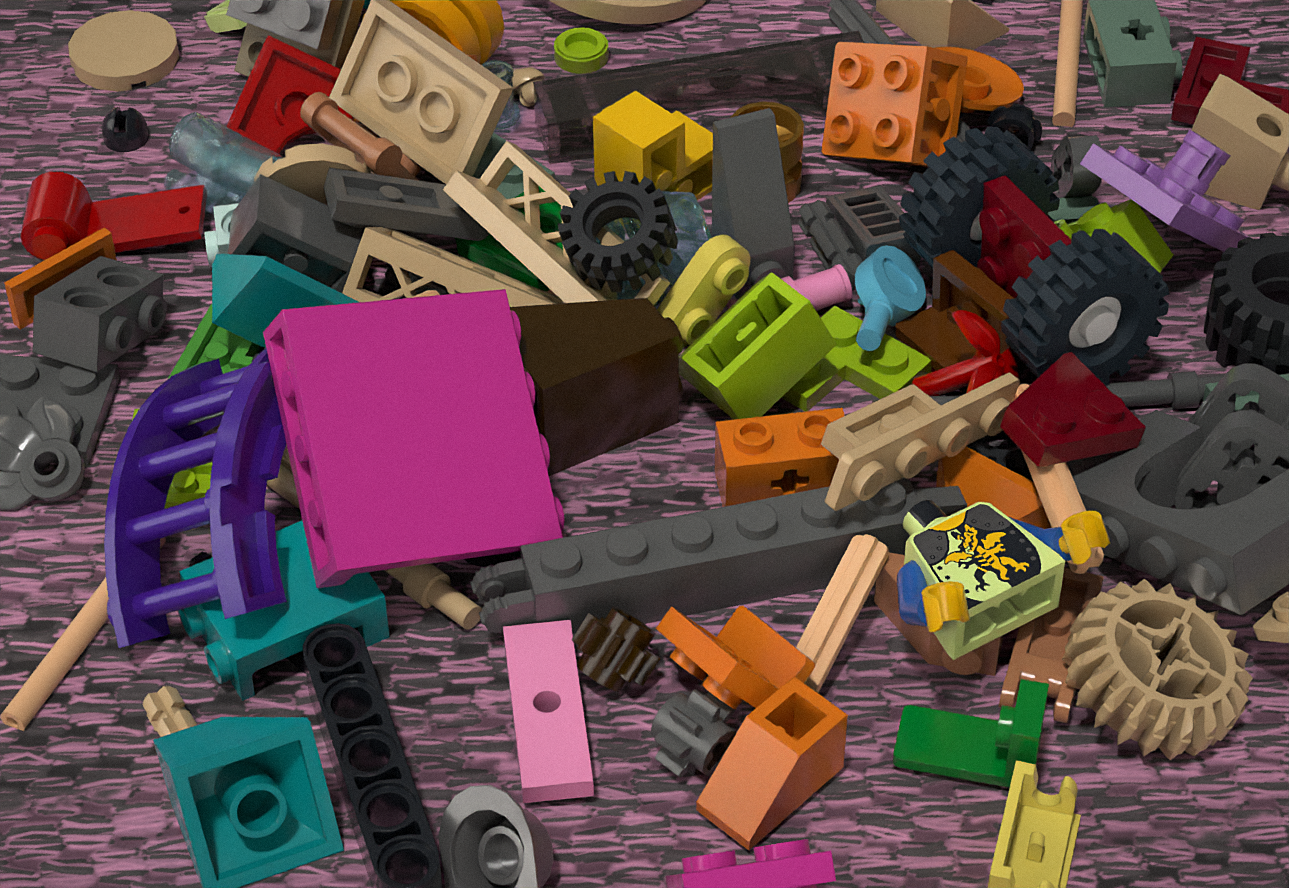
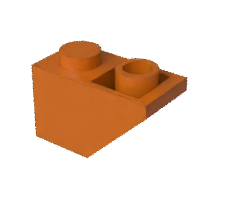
(775, 763)

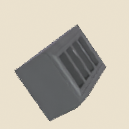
(870, 221)

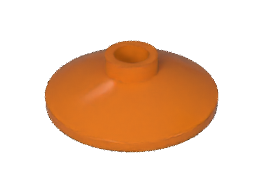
(987, 82)

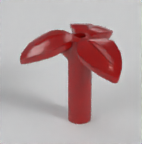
(974, 372)

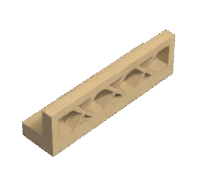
(522, 232)
(435, 266)

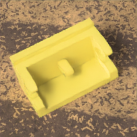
(1035, 834)

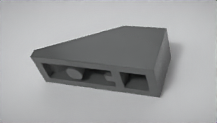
(752, 194)

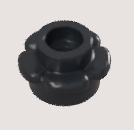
(1017, 114)

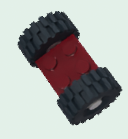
(1069, 294)

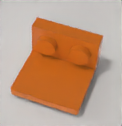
(892, 102)

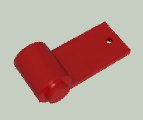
(64, 214)

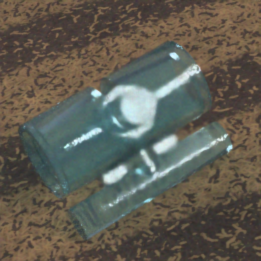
(219, 156)

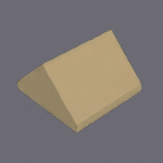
(943, 22)

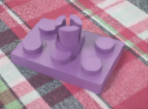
(1175, 191)

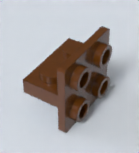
(955, 287)

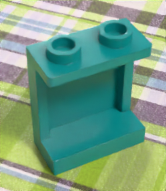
(270, 634)

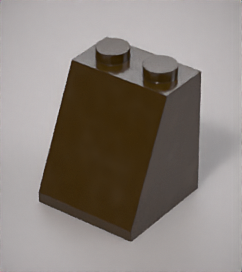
(600, 374)

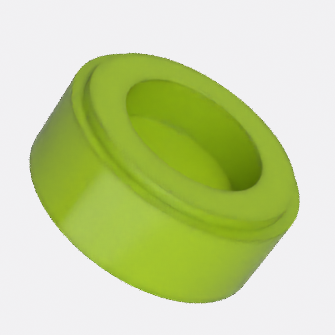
(581, 50)

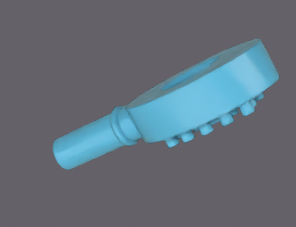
(890, 292)

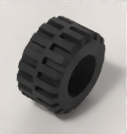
(1251, 304)

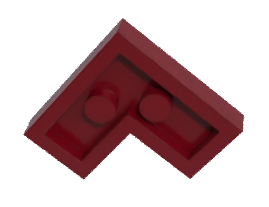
(1202, 69)

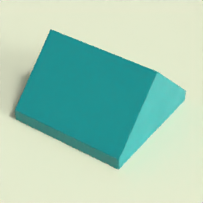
(255, 289)

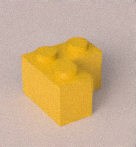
(653, 144)

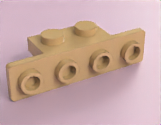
(906, 434)

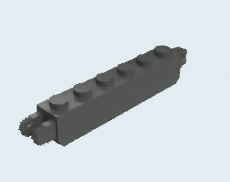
(696, 558)

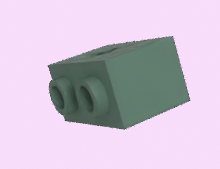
(1131, 52)

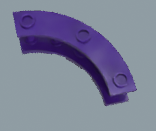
(243, 534)

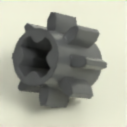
(692, 733)

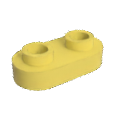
(706, 286)

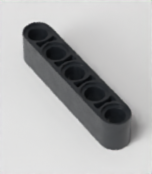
(369, 761)

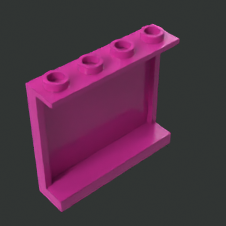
(411, 432)

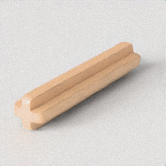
(841, 605)

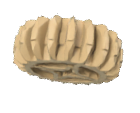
(1157, 669)

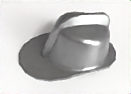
(492, 842)

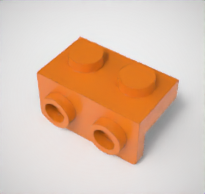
(741, 662)

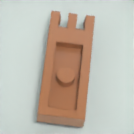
(1042, 645)

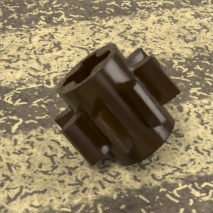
(615, 649)

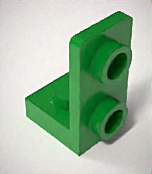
(973, 745)

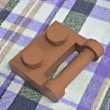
(335, 128)

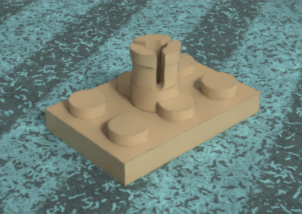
(420, 92)

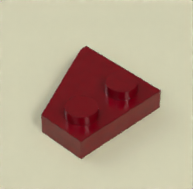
(1070, 416)

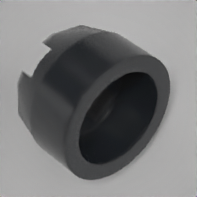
(135, 130)

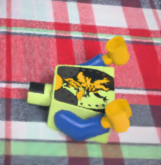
(986, 571)

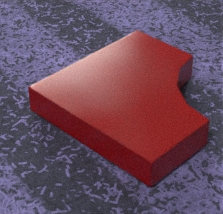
(275, 93)

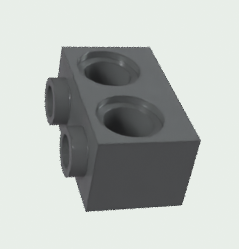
(98, 313)

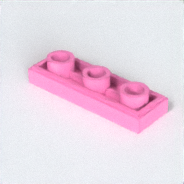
(547, 712)

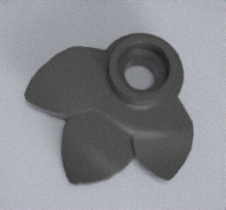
(30, 447)

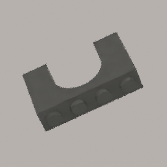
(1220, 552)

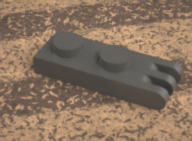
(397, 204)

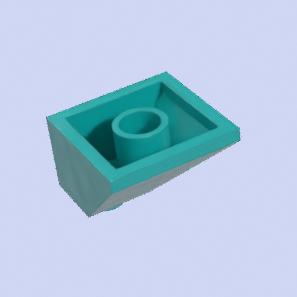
(249, 797)

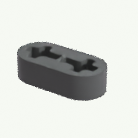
(1072, 177)

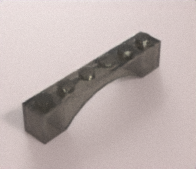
(782, 73)

